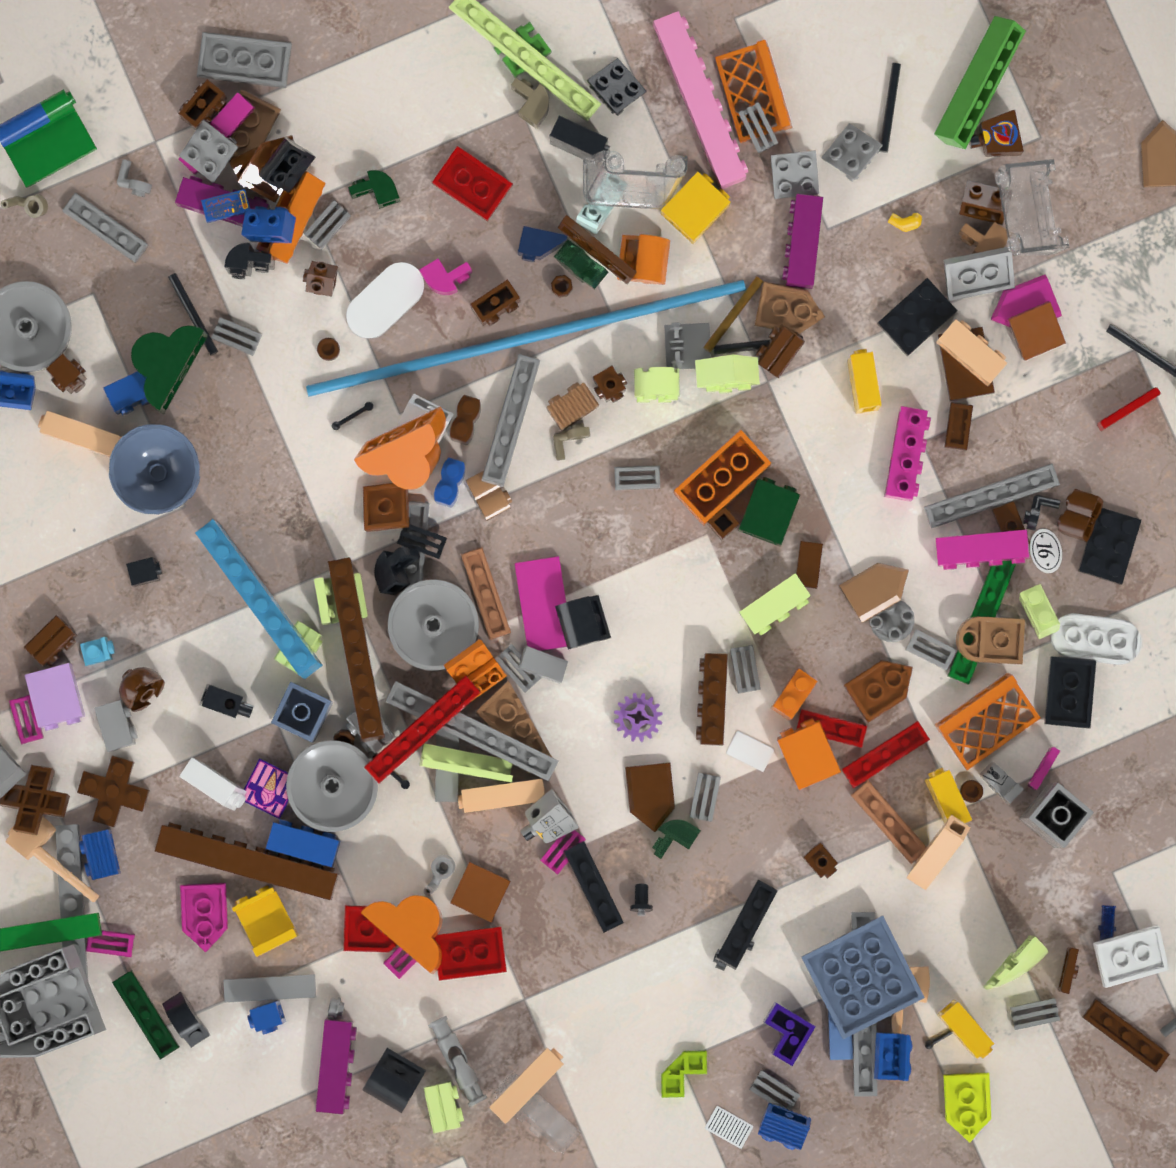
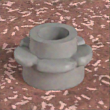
(335, 1007)

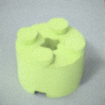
(656, 383)

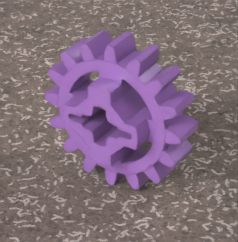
(636, 727)

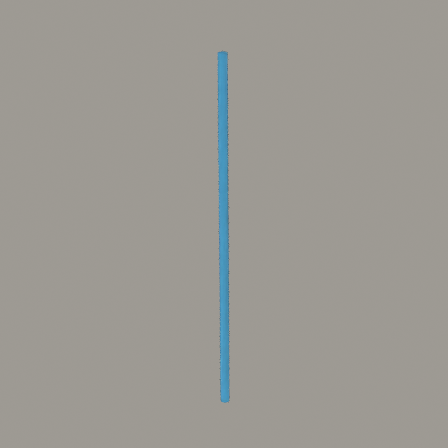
(525, 338)

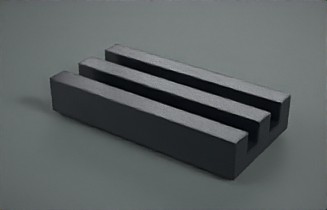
(440, 547)

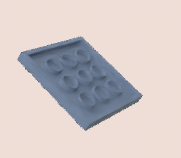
(862, 977)

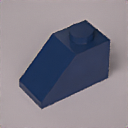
(539, 243)

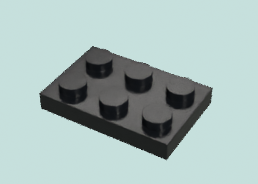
(917, 317)
(1110, 546)
(1070, 692)

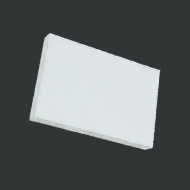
(1131, 956)

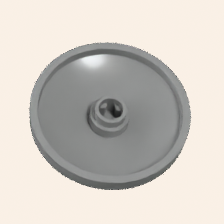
(32, 326)
(432, 624)
(331, 786)

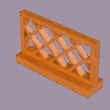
(770, 80)
(976, 705)

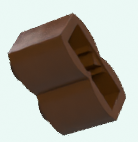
(467, 414)
(1080, 515)

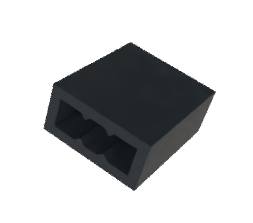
(577, 139)

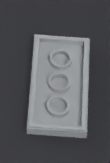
(244, 60)

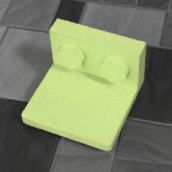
(327, 602)

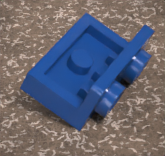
(17, 390)
(892, 1056)

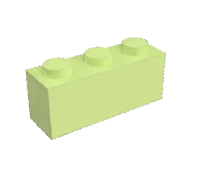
(775, 605)

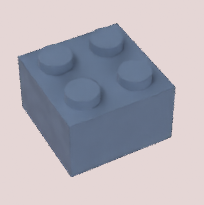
(302, 712)

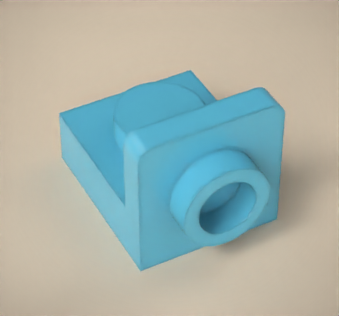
(97, 651)

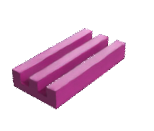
(31, 738)
(1043, 768)
(559, 854)
(129, 945)
(393, 968)

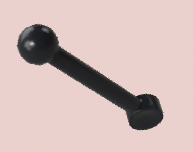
(368, 406)
(404, 783)
(929, 1044)

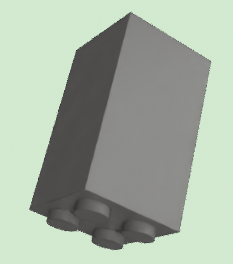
(1056, 815)

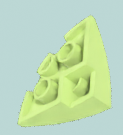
(1018, 963)

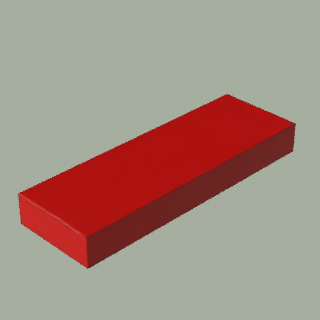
(1128, 409)
(837, 729)

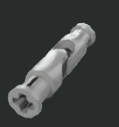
(464, 1074)

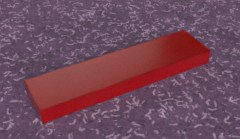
(885, 754)

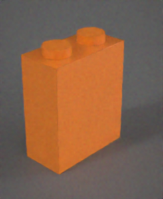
(794, 694)
(808, 753)

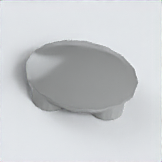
(893, 623)

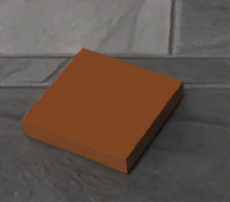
(1036, 330)
(385, 507)
(480, 892)

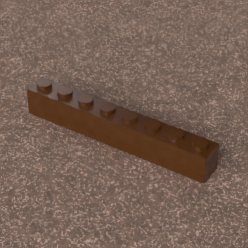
(356, 649)
(247, 862)

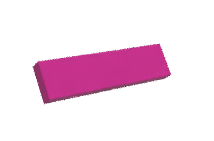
(229, 119)

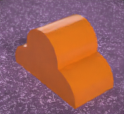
(406, 452)
(411, 927)

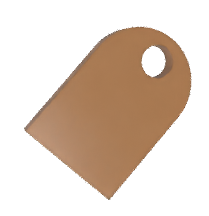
(993, 640)

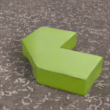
(686, 1063)

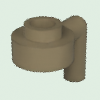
(29, 204)
(576, 432)

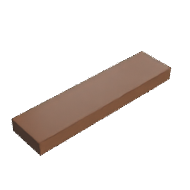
(486, 593)
(889, 821)

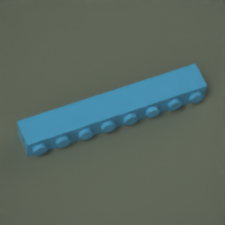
(259, 599)

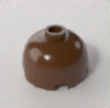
(139, 686)

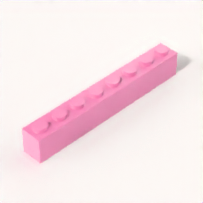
(699, 100)

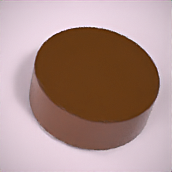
(328, 349)
(971, 791)

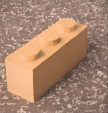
(972, 351)

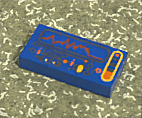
(225, 206)

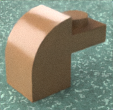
(994, 238)

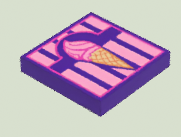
(267, 789)

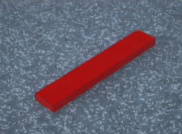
(422, 729)

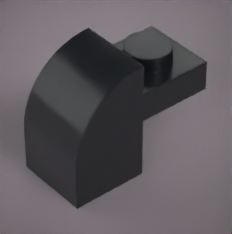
(390, 569)
(185, 1019)

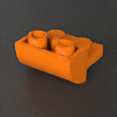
(647, 256)
(477, 665)

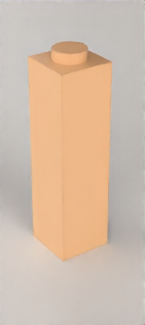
(78, 433)
(501, 795)
(938, 852)
(527, 1084)

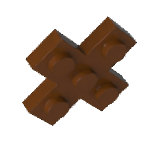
(113, 791)
(35, 800)

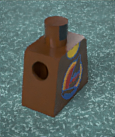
(999, 136)

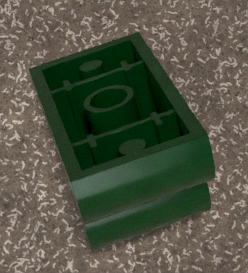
(166, 362)

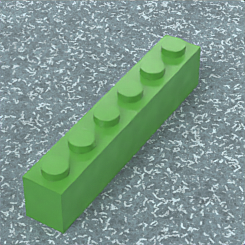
(980, 82)

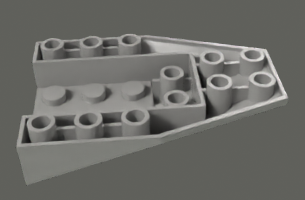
(46, 1005)

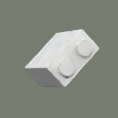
(213, 784)

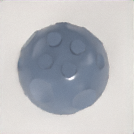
(154, 469)

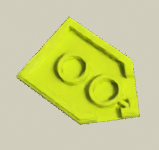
(967, 1102)

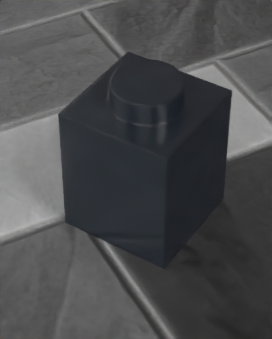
(144, 571)

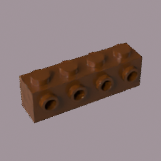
(713, 699)

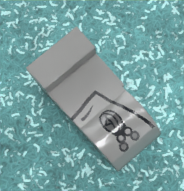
(1001, 782)

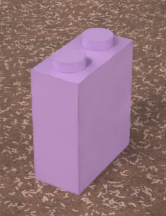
(55, 696)

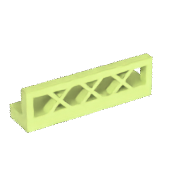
(465, 763)

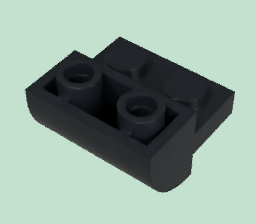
(286, 165)
(243, 258)
(583, 621)
(394, 1080)

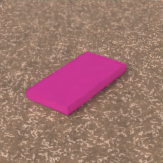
(539, 592)

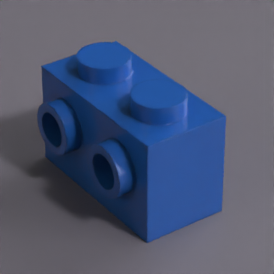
(268, 225)
(266, 1017)

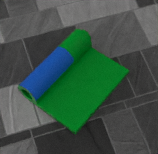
(45, 138)

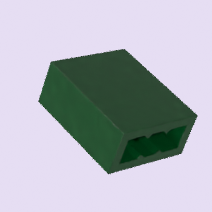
(769, 511)

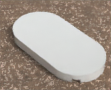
(385, 300)
(1097, 639)

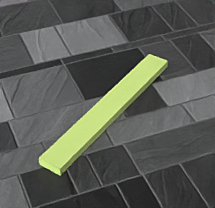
(526, 57)

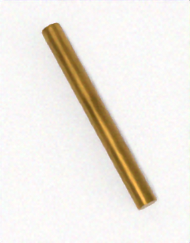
(732, 315)

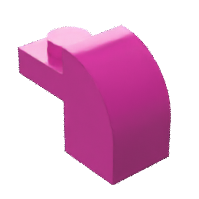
(441, 281)

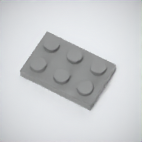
(979, 273)

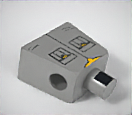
(549, 819)

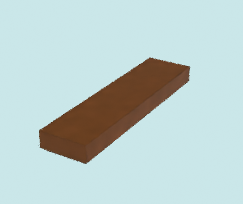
(596, 249)
(1125, 1035)

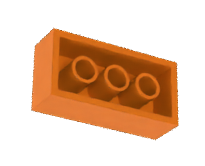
(722, 477)

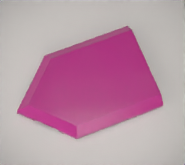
(1024, 298)
(204, 912)

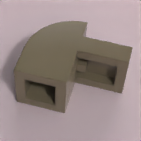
(537, 103)

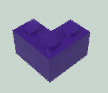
(794, 1032)

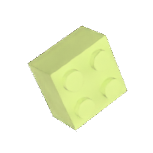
(727, 373)

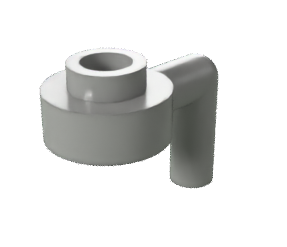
(138, 187)
(439, 873)

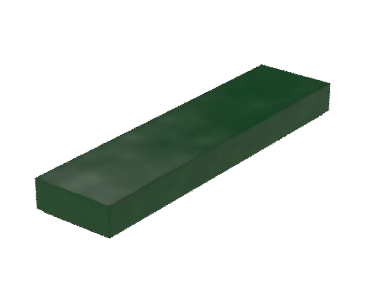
(146, 1014)

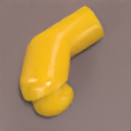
(906, 224)

